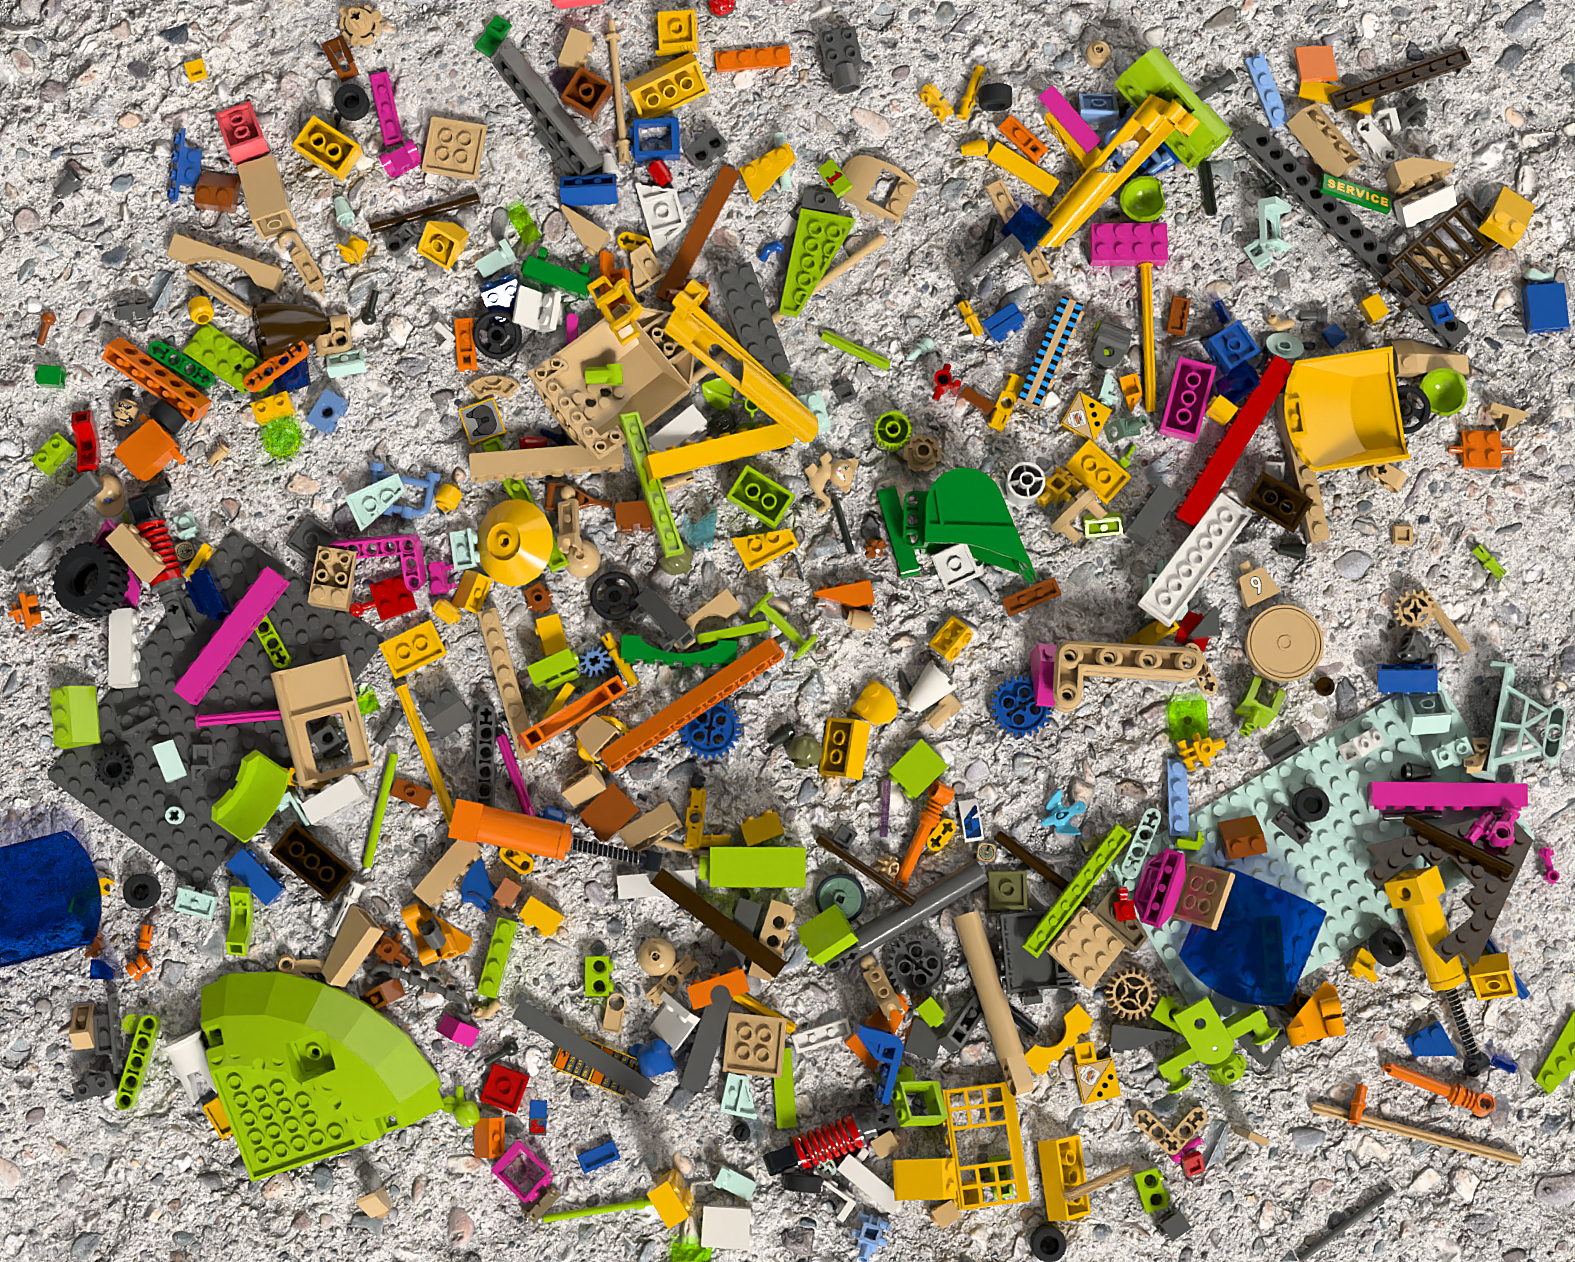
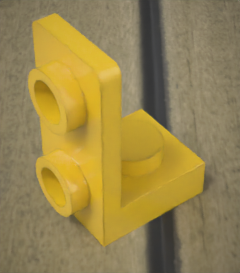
(353, 250)

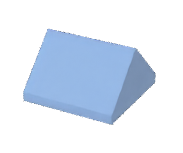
(1098, 108)

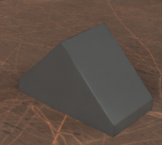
(1208, 626)

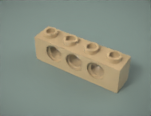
(775, 909)

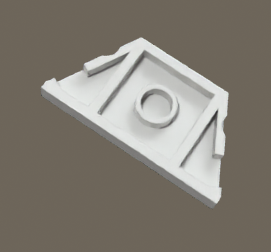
(661, 213)

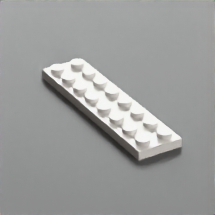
(1194, 560)

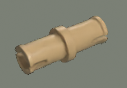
(678, 481)

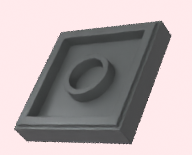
(309, 536)

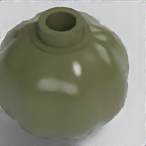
(677, 564)
(804, 751)

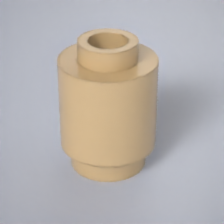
(860, 620)

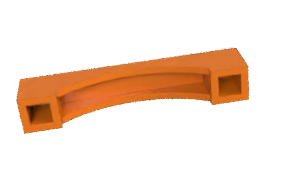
(572, 714)

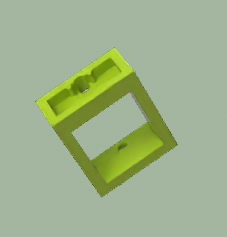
(931, 1092)

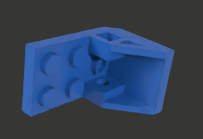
(875, 1042)

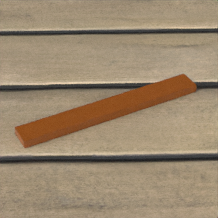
(699, 231)

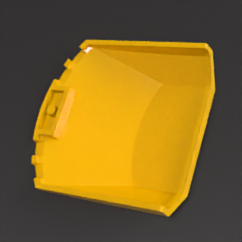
(1345, 411)

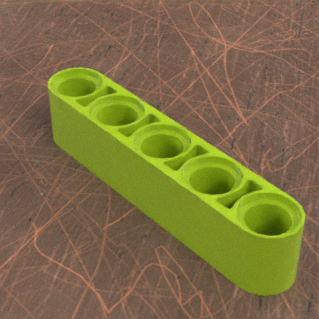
(133, 1070)

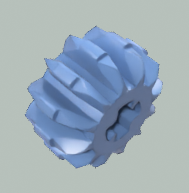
(598, 667)

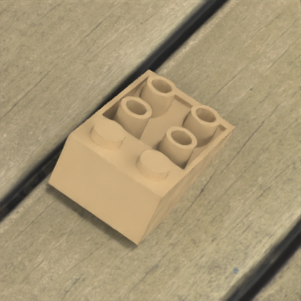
(1416, 173)
(333, 579)

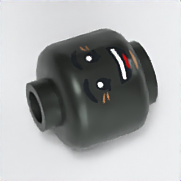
(722, 423)

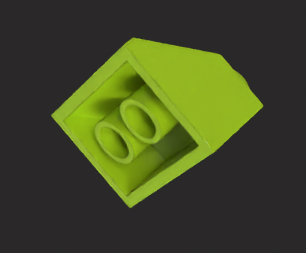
(75, 716)

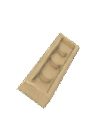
(1251, 1135)

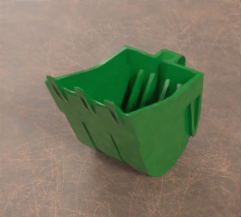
(967, 510)

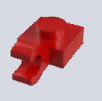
(1124, 908)

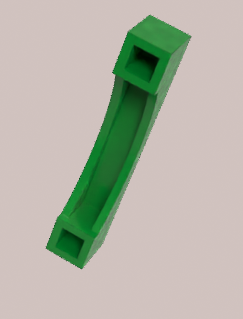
(634, 649)

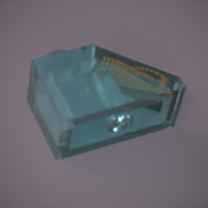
(703, 531)

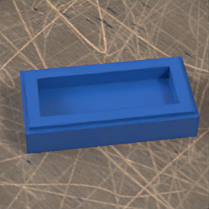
(598, 1156)

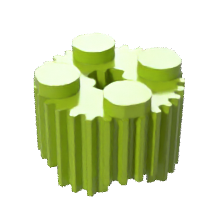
(892, 441)

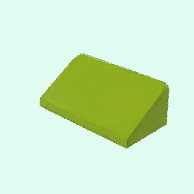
(1109, 525)

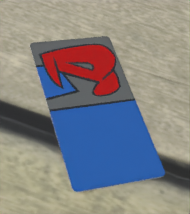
(538, 1117)

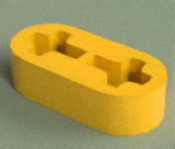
(636, 239)
(937, 831)

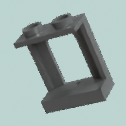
(1264, 1059)

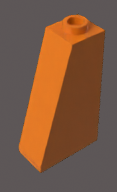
(877, 1020)

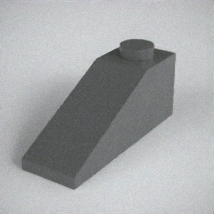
(961, 1025)
(1130, 1038)

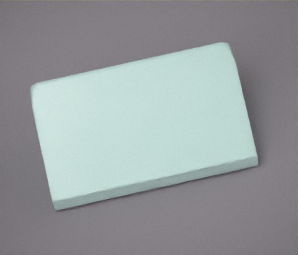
(346, 363)
(169, 761)

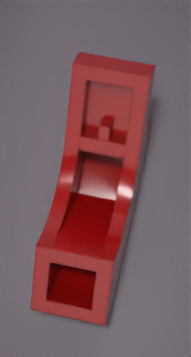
(87, 441)

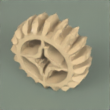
(1138, 988)

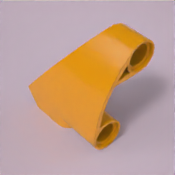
(456, 941)
(1318, 1018)

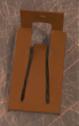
(334, 45)

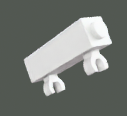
(868, 1181)

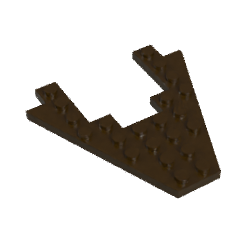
(1490, 883)

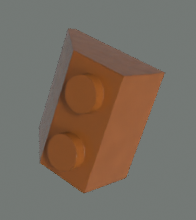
(217, 192)
(1242, 837)

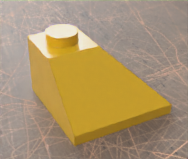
(442, 243)

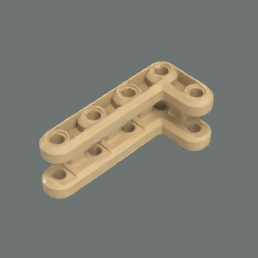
(1126, 663)

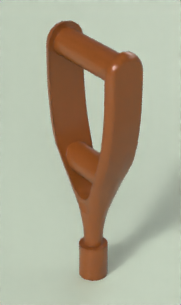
(580, 497)

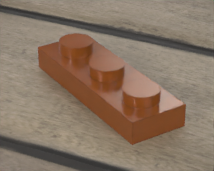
(1031, 597)

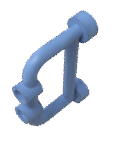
(1161, 160)
(407, 512)

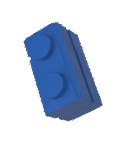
(1003, 323)

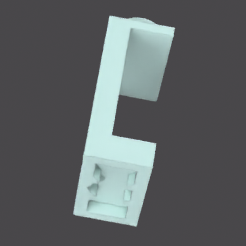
(1270, 209)

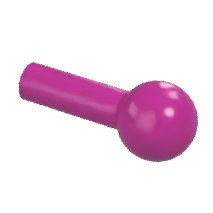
(1187, 1148)

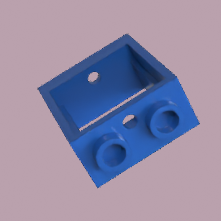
(665, 155)

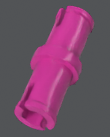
(1479, 827)

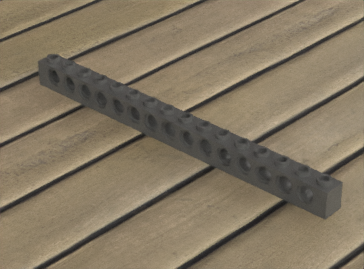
(1341, 232)

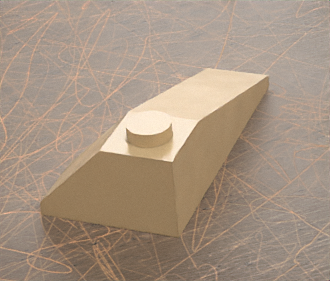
(1418, 359)

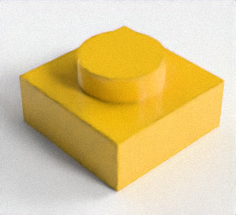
(196, 70)
(1085, 1052)

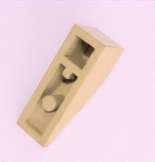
(589, 235)
(375, 1203)

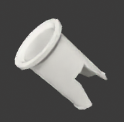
(187, 1057)

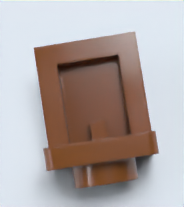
(97, 947)

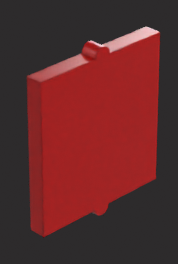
(1187, 625)

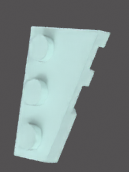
(374, 500)

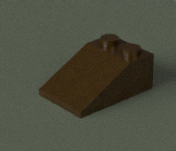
(1277, 501)

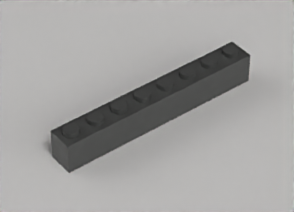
(547, 112)

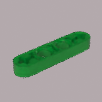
(182, 363)

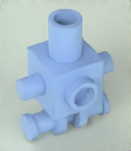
(870, 1235)

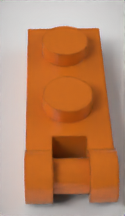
(1022, 139)
(465, 344)

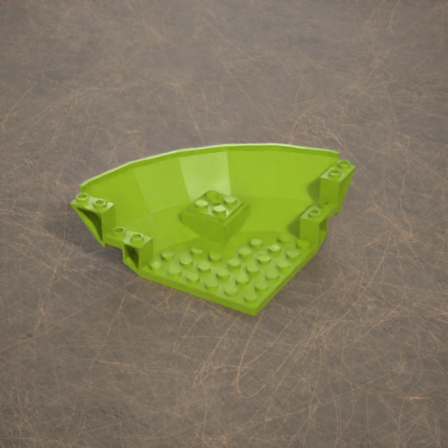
(303, 1105)

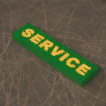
(1355, 194)

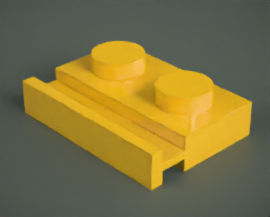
(201, 557)

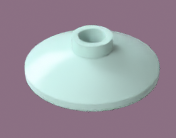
(1284, 345)

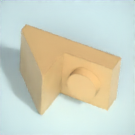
(1510, 415)

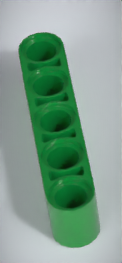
(893, 519)

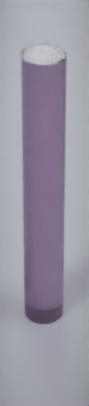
(885, 808)

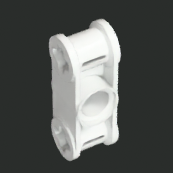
(1375, 143)

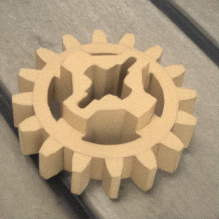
(1414, 619)

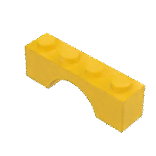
(1075, 1023)

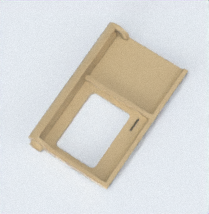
(315, 693)

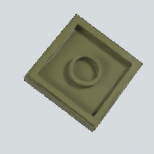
(1007, 890)

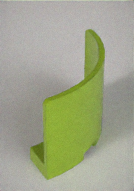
(254, 797)

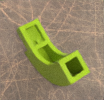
(241, 921)

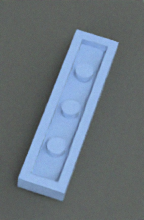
(1266, 91)
(1177, 798)

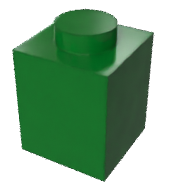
(50, 376)

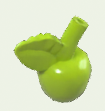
(464, 1112)

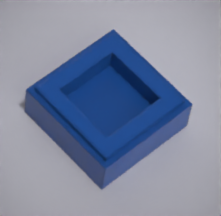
(1440, 313)

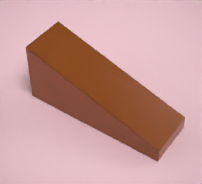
(978, 401)

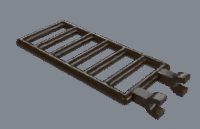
(1430, 233)

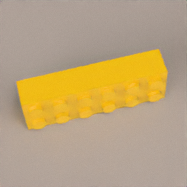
(671, 1198)

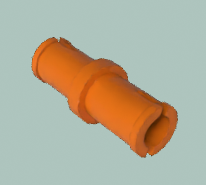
(1357, 1104)

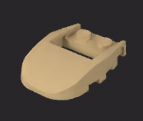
(862, 174)

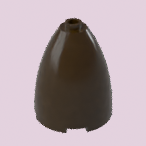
(284, 325)

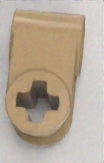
(1390, 477)

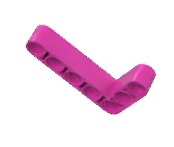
(383, 549)

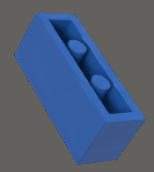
(589, 190)
(1407, 678)
(256, 876)

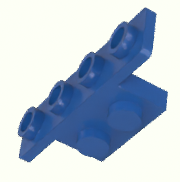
(185, 166)

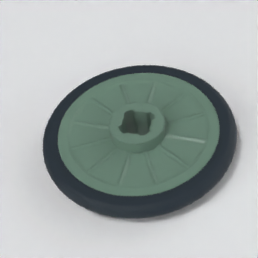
(845, 886)

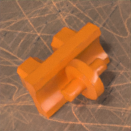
(25, 603)

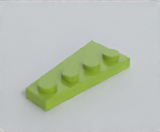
(1560, 1059)

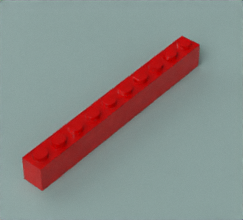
(1233, 443)

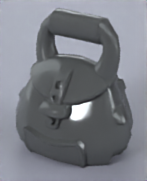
(1414, 648)

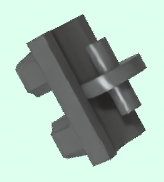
(1415, 115)

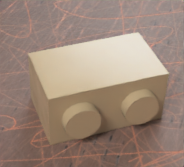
(576, 50)

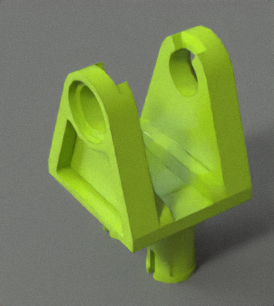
(1254, 712)

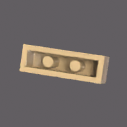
(136, 552)
(650, 827)

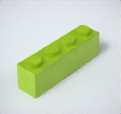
(498, 957)

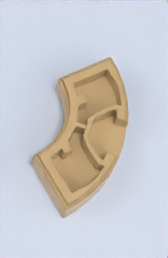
(493, 385)

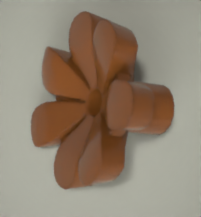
(874, 547)

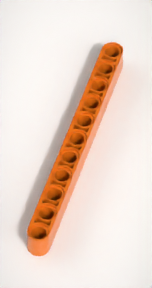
(692, 704)

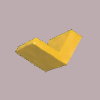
(472, 591)

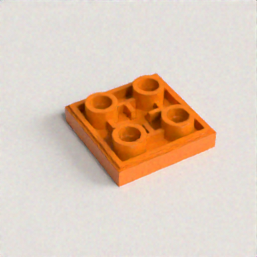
(1315, 64)

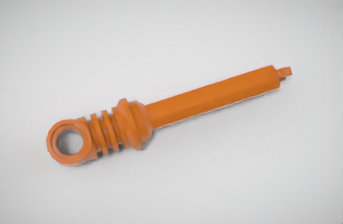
(939, 795)
(1454, 1093)

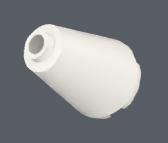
(930, 687)

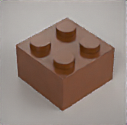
(587, 94)
(633, 516)

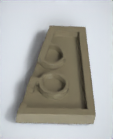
(1128, 931)

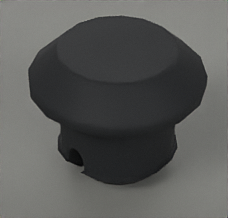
(696, 780)
(741, 1132)

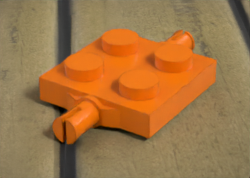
(1481, 449)

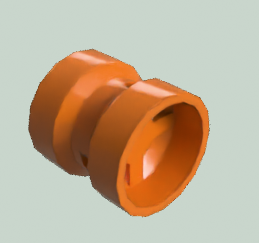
(139, 967)

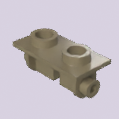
(546, 1198)

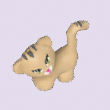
(840, 473)

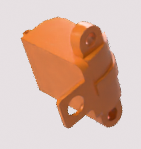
(148, 450)

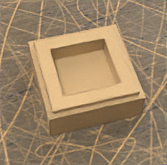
(1402, 535)

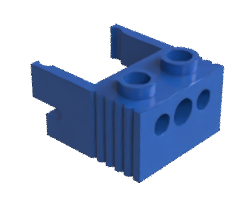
(1231, 347)

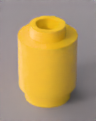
(447, 611)

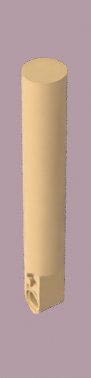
(994, 1002)

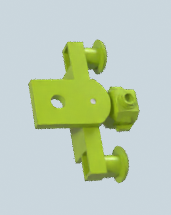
(1212, 1043)

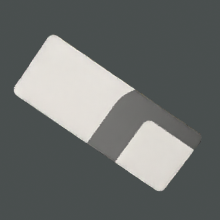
(790, 222)

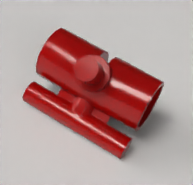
(941, 389)

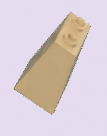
(266, 197)

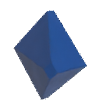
(1334, 335)

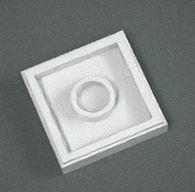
(955, 565)

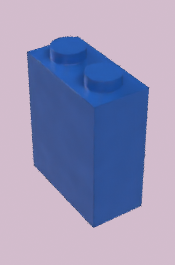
(1545, 307)

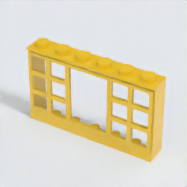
(1015, 1145)

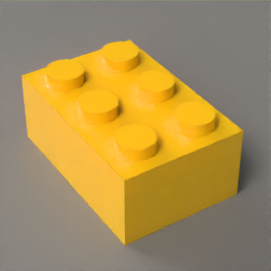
(327, 148)

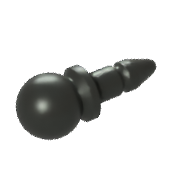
(1271, 186)

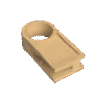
(614, 1019)

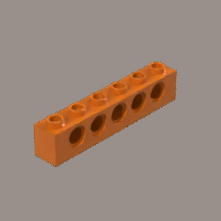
(156, 379)

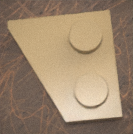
(645, 268)

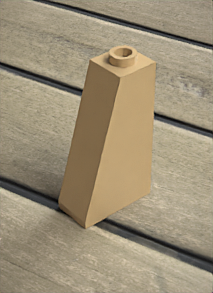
(351, 946)

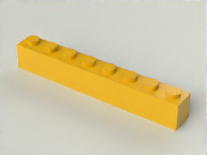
(716, 451)

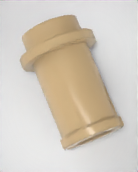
(218, 455)

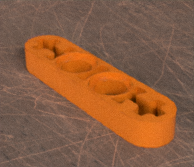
(278, 369)

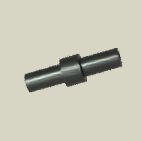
(988, 236)

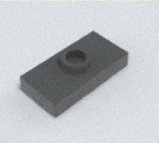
(820, 201)

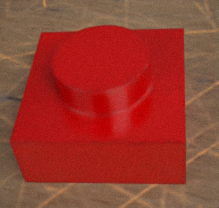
(1193, 1164)

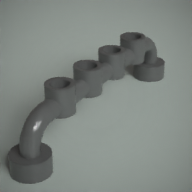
(431, 985)

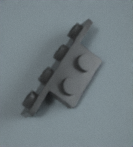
(107, 1033)

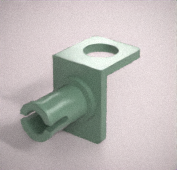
(1125, 427)

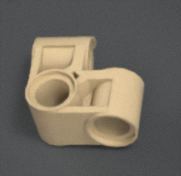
(328, 343)

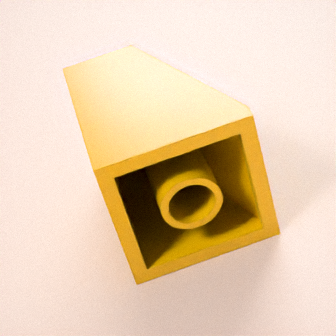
(924, 1179)

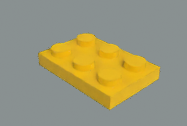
(1097, 471)
(413, 649)

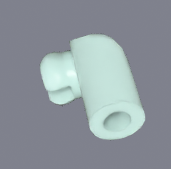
(1538, 276)

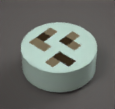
(826, 1169)

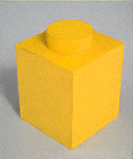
(1373, 308)

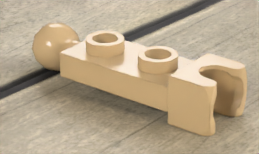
(568, 521)
(880, 987)

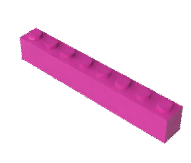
(231, 636)
(1447, 795)

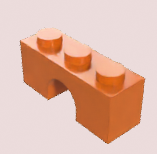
(701, 991)

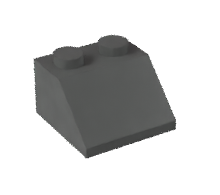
(445, 711)

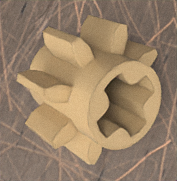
(887, 866)

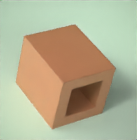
(507, 893)

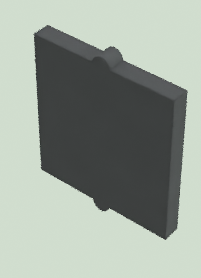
(923, 1040)

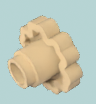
(922, 453)

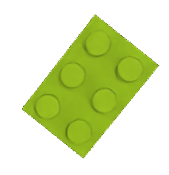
(760, 497)

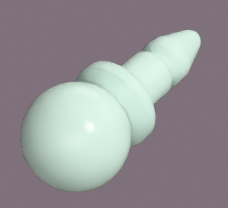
(925, 345)

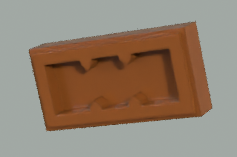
(1178, 315)
(411, 793)

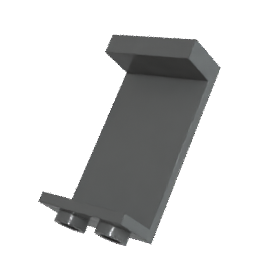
(1010, 245)

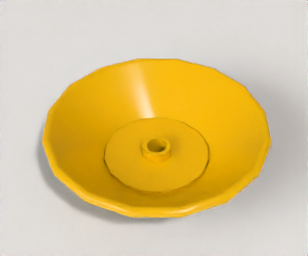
(528, 543)

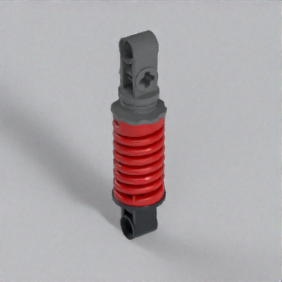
(169, 580)
(821, 1144)

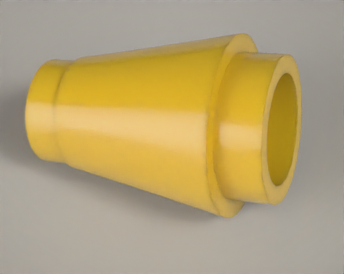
(975, 148)

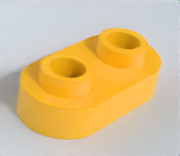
(516, 860)

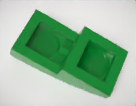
(493, 37)

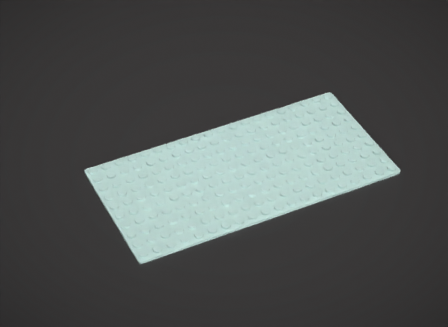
(1335, 858)

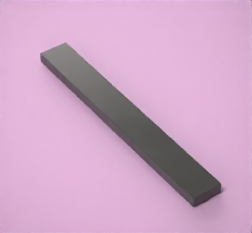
(583, 1050)

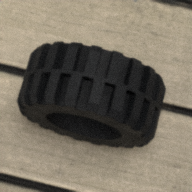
(71, 576)

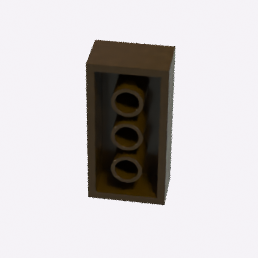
(313, 861)

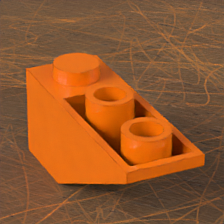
(853, 595)

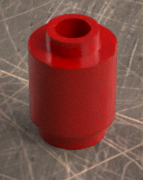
(660, 173)

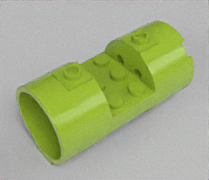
(1158, 76)

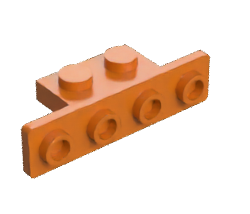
(607, 269)

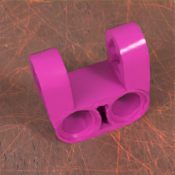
(401, 159)

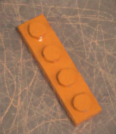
(753, 59)

